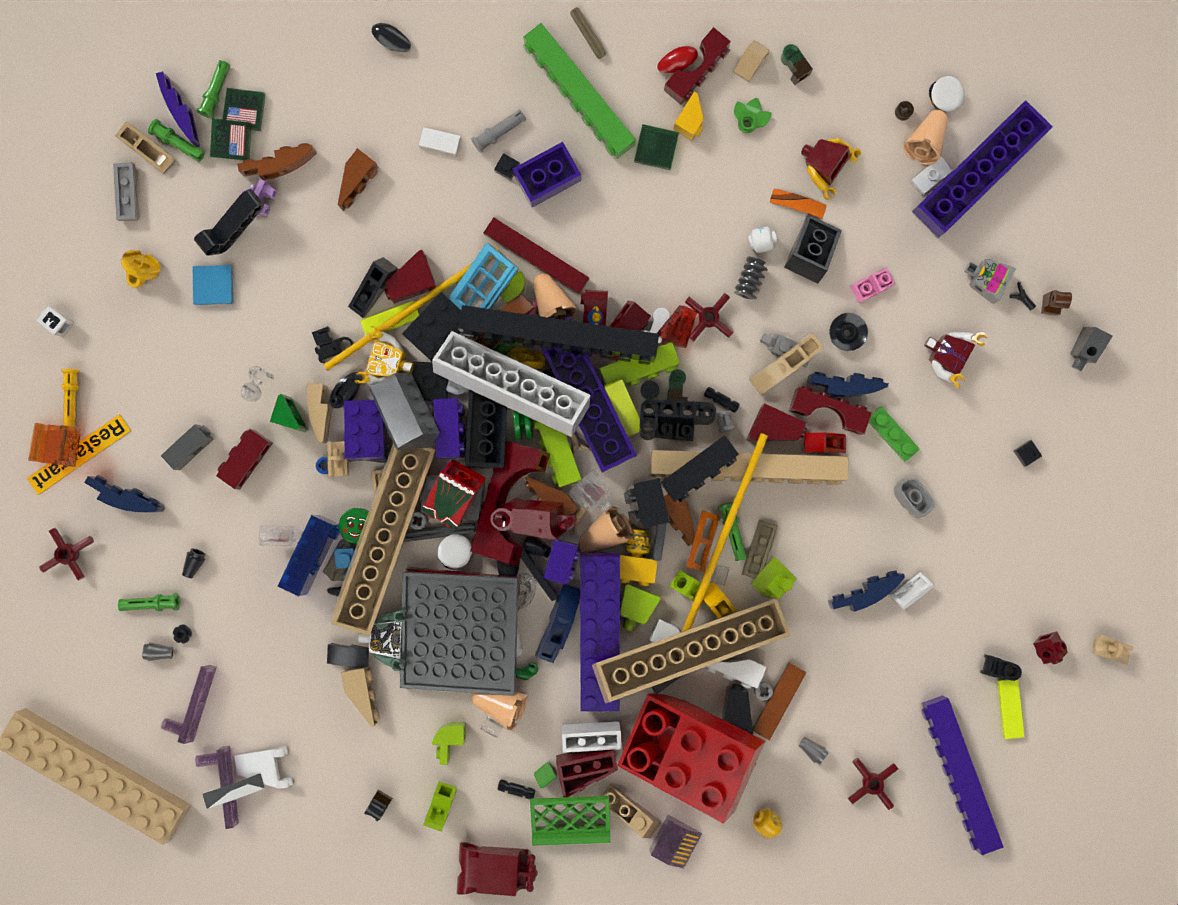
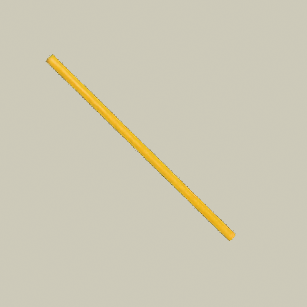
(397, 318)
(725, 531)

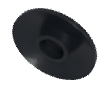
(856, 327)

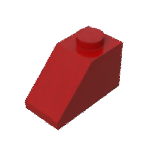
(825, 442)

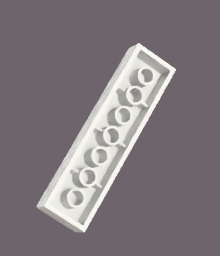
(511, 383)

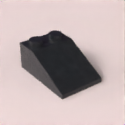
(813, 249)

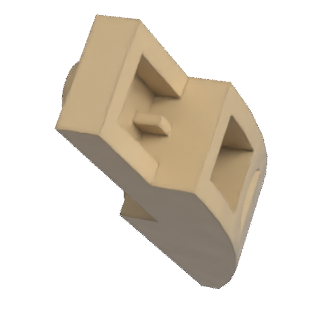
(786, 364)

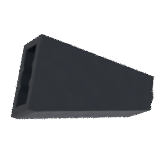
(737, 708)

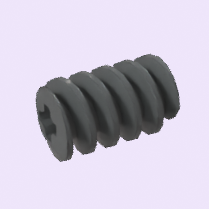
(750, 278)

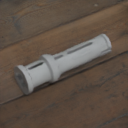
(491, 135)

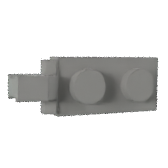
(779, 344)

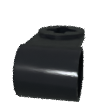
(997, 668)

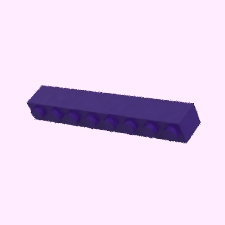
(962, 775)

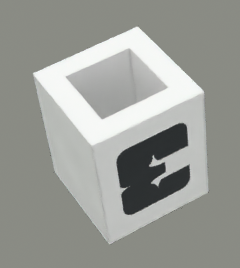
(54, 321)

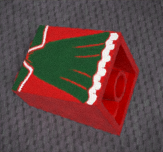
(453, 494)

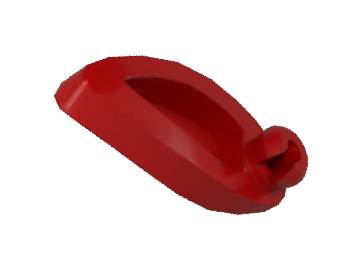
(677, 59)

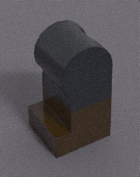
(378, 805)

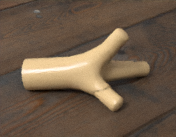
(576, 443)
(579, 514)

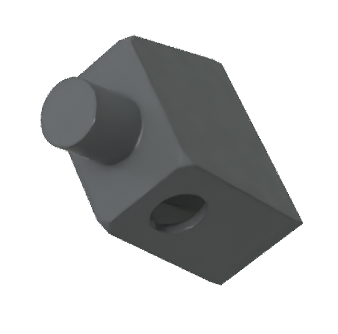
(1089, 346)

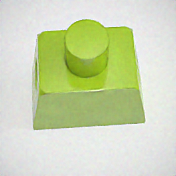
(774, 580)
(637, 606)

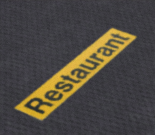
(87, 449)

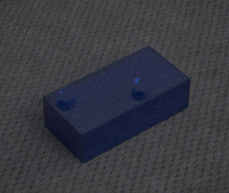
(309, 555)

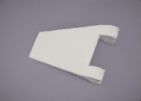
(263, 763)

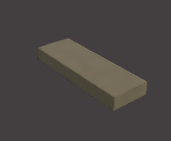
(759, 549)

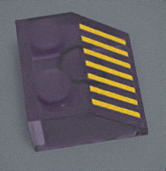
(674, 842)

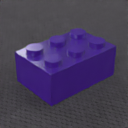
(547, 174)
(449, 422)
(364, 431)
(561, 560)

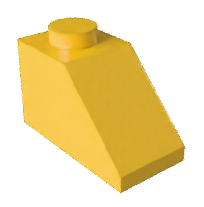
(690, 119)
(718, 602)

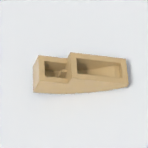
(144, 147)
(319, 411)

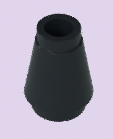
(536, 546)
(193, 562)

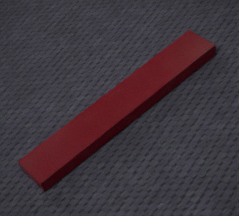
(536, 255)

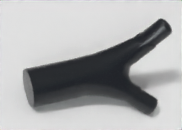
(1023, 297)

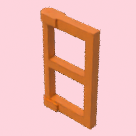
(697, 540)

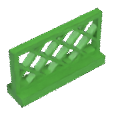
(570, 833)

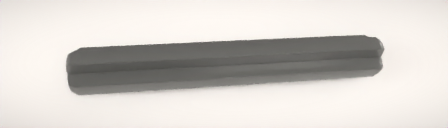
(438, 532)

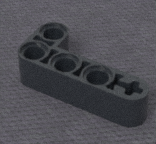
(231, 224)
(676, 417)

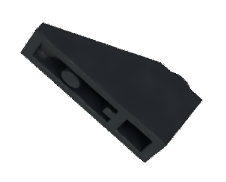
(372, 286)

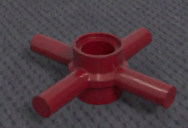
(714, 311)
(59, 556)
(867, 778)

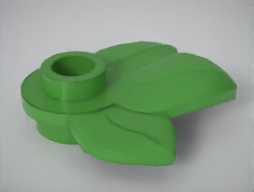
(751, 113)

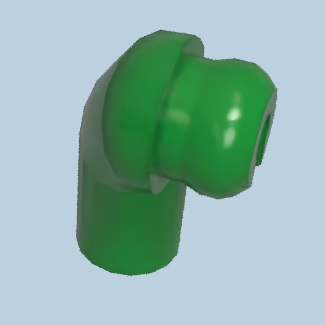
(527, 672)

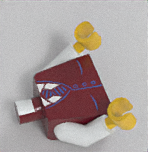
(951, 354)

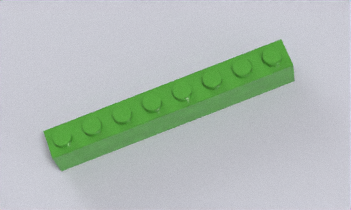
(579, 91)

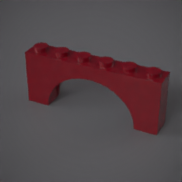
(517, 462)

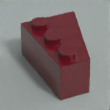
(583, 768)

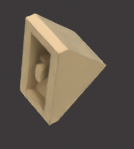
(751, 60)

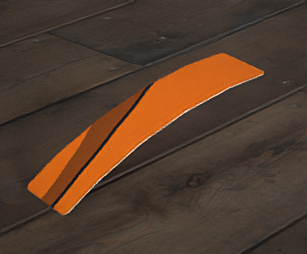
(798, 202)

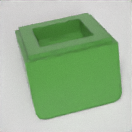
(545, 775)

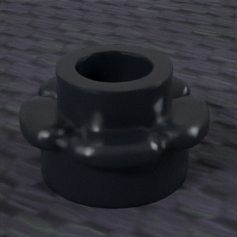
(185, 630)

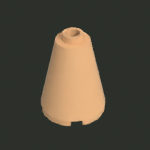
(927, 139)
(551, 299)
(606, 531)
(502, 708)

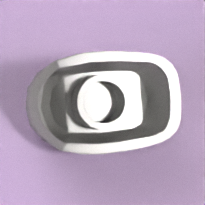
(914, 497)

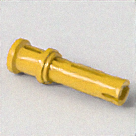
(70, 387)

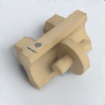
(336, 459)
(1112, 649)

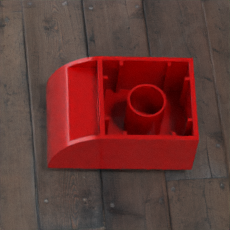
(691, 754)

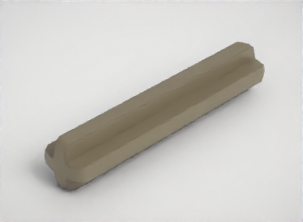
(588, 33)

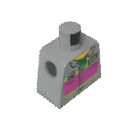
(990, 278)

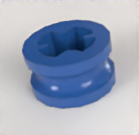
(318, 465)

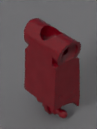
(533, 518)
(495, 870)

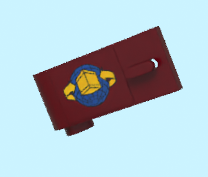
(594, 306)

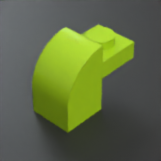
(514, 288)
(449, 734)
(440, 806)

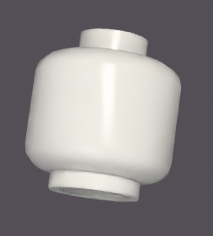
(762, 239)

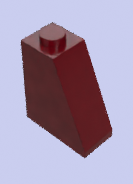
(411, 279)
(777, 425)

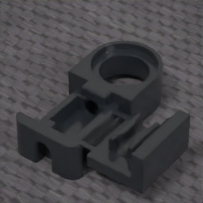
(326, 345)

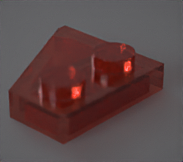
(678, 326)

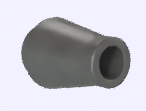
(156, 652)
(813, 750)

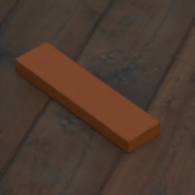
(779, 701)

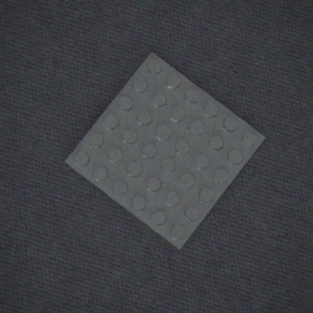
(459, 633)

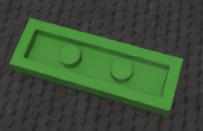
(893, 434)

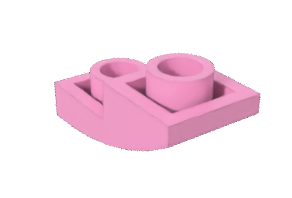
(872, 285)

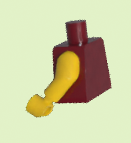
(826, 161)

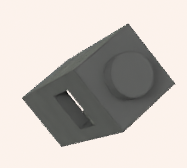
(187, 446)

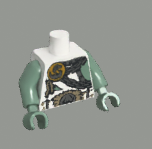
(386, 639)

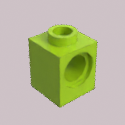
(685, 585)

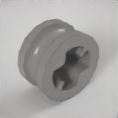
(769, 690)

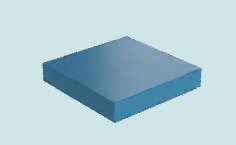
(212, 285)

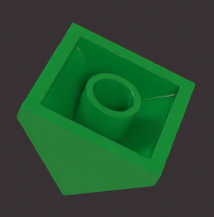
(286, 414)

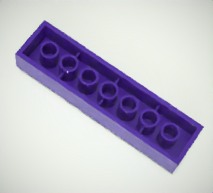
(982, 169)
(600, 423)
(598, 623)

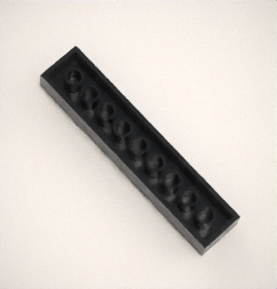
(559, 334)
(646, 503)

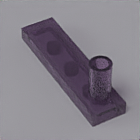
(188, 729)
(224, 762)

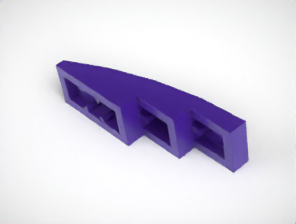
(181, 113)

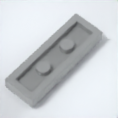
(125, 191)

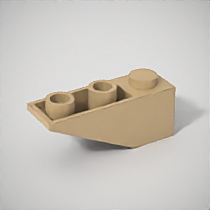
(358, 689)
(631, 813)

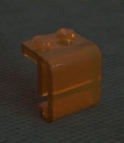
(54, 444)

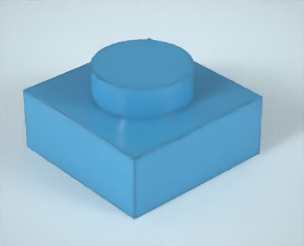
(343, 557)

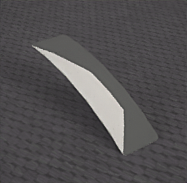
(233, 791)

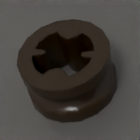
(904, 104)

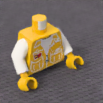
(385, 359)

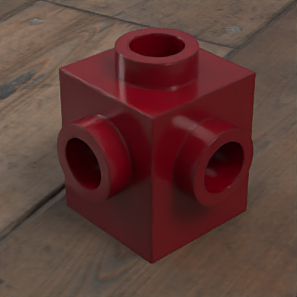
(1050, 648)

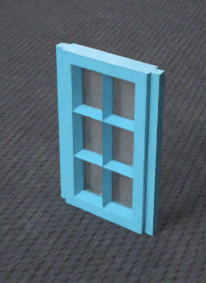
(484, 279)

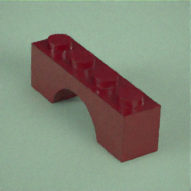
(682, 83)
(853, 418)

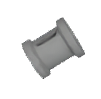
(720, 416)
(424, 522)

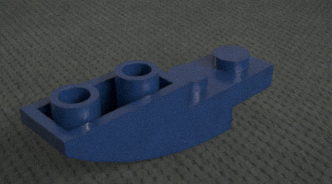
(854, 385)
(126, 499)
(874, 591)
(560, 623)

